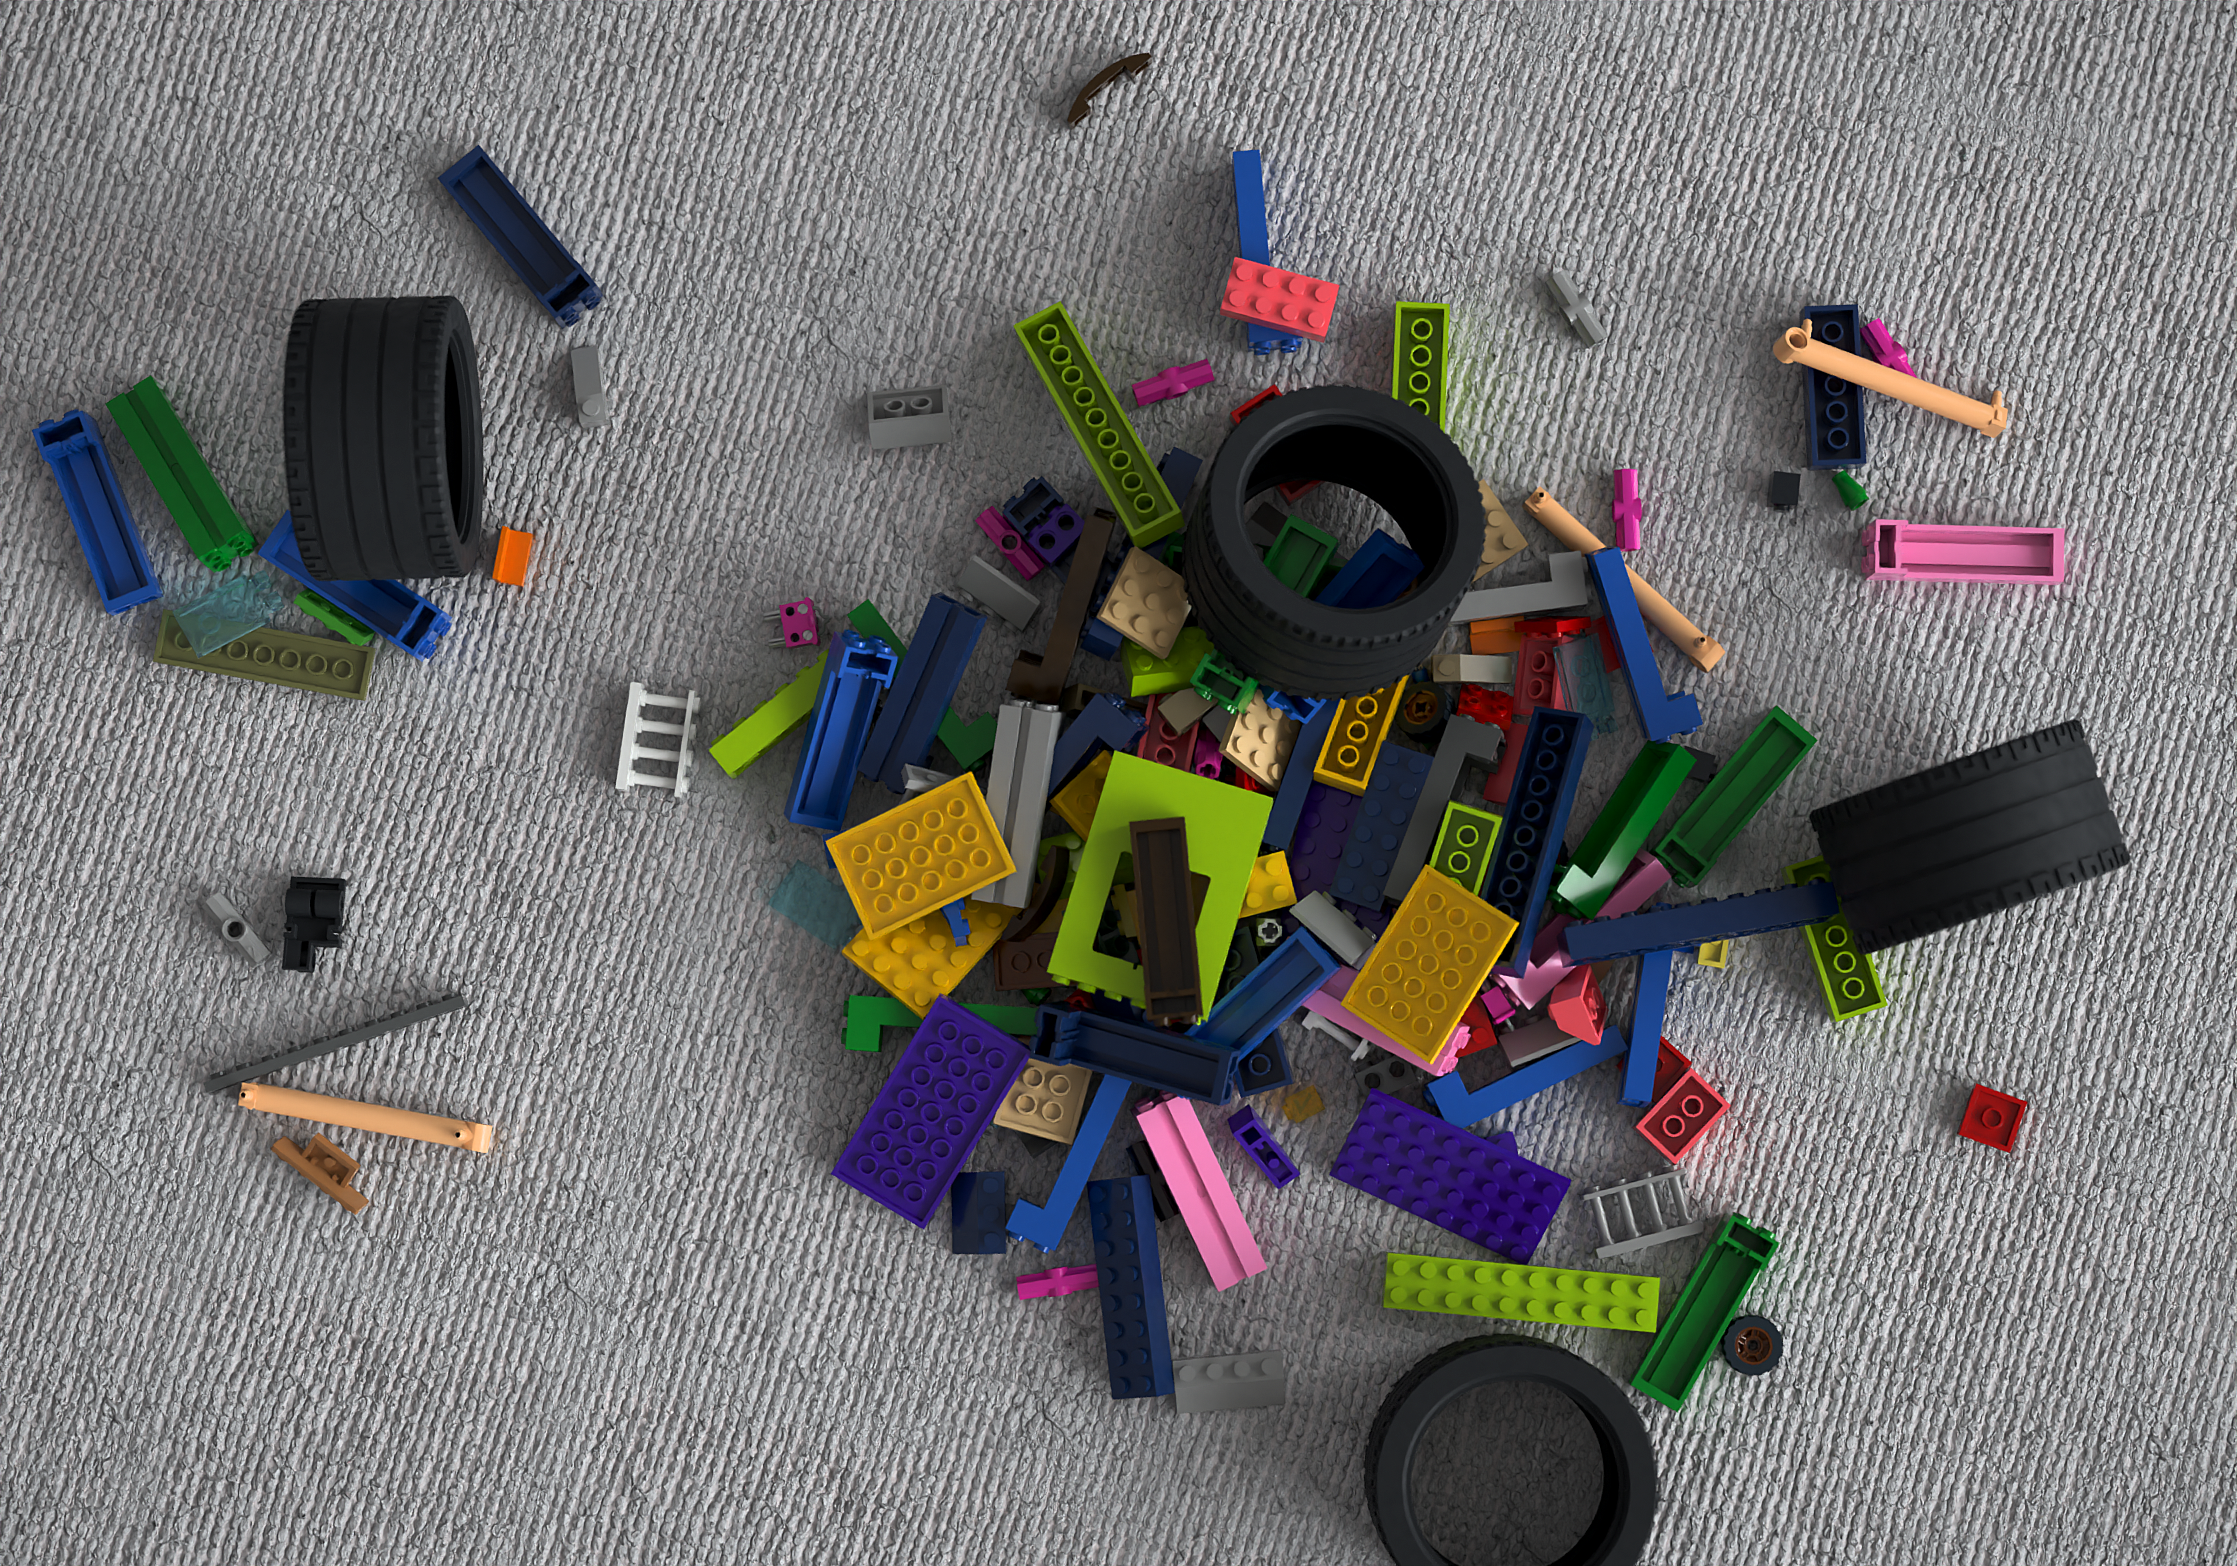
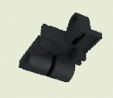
(313, 916)

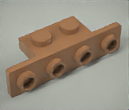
(325, 1167)

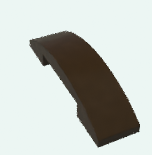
(1130, 65)
(1056, 867)

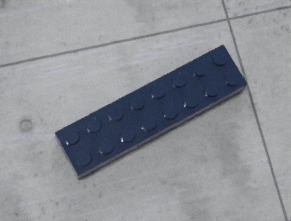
(1178, 474)
(1130, 1287)

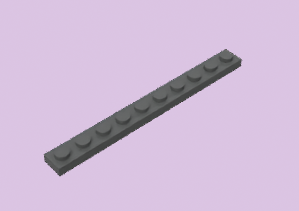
(325, 1045)

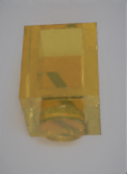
(1302, 1104)

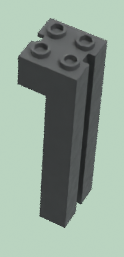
(1461, 747)

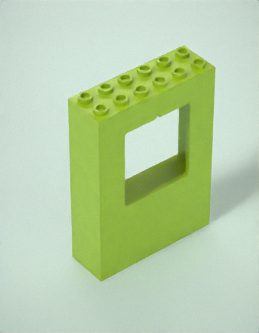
(1222, 841)

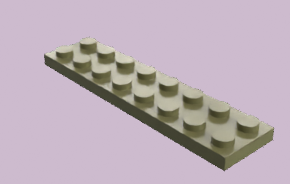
(275, 659)

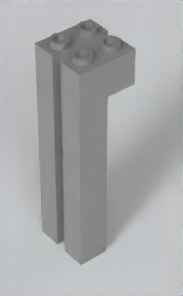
(1561, 593)
(1020, 791)

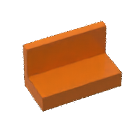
(512, 557)
(1494, 636)

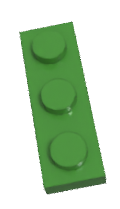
(334, 617)

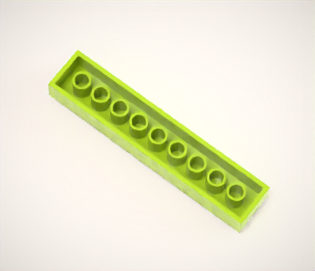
(1099, 425)
(1520, 1292)

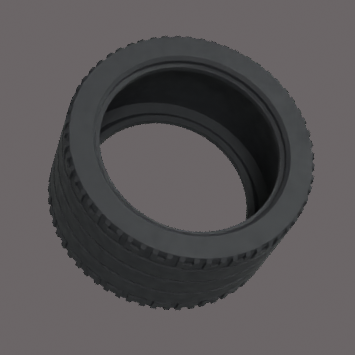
(383, 438)
(1373, 448)
(1969, 837)
(1630, 1473)

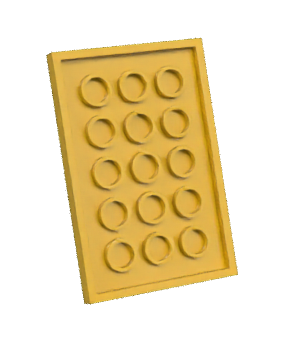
(921, 856)
(922, 956)
(1429, 964)

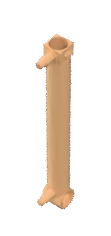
(1799, 347)
(1701, 649)
(366, 1116)

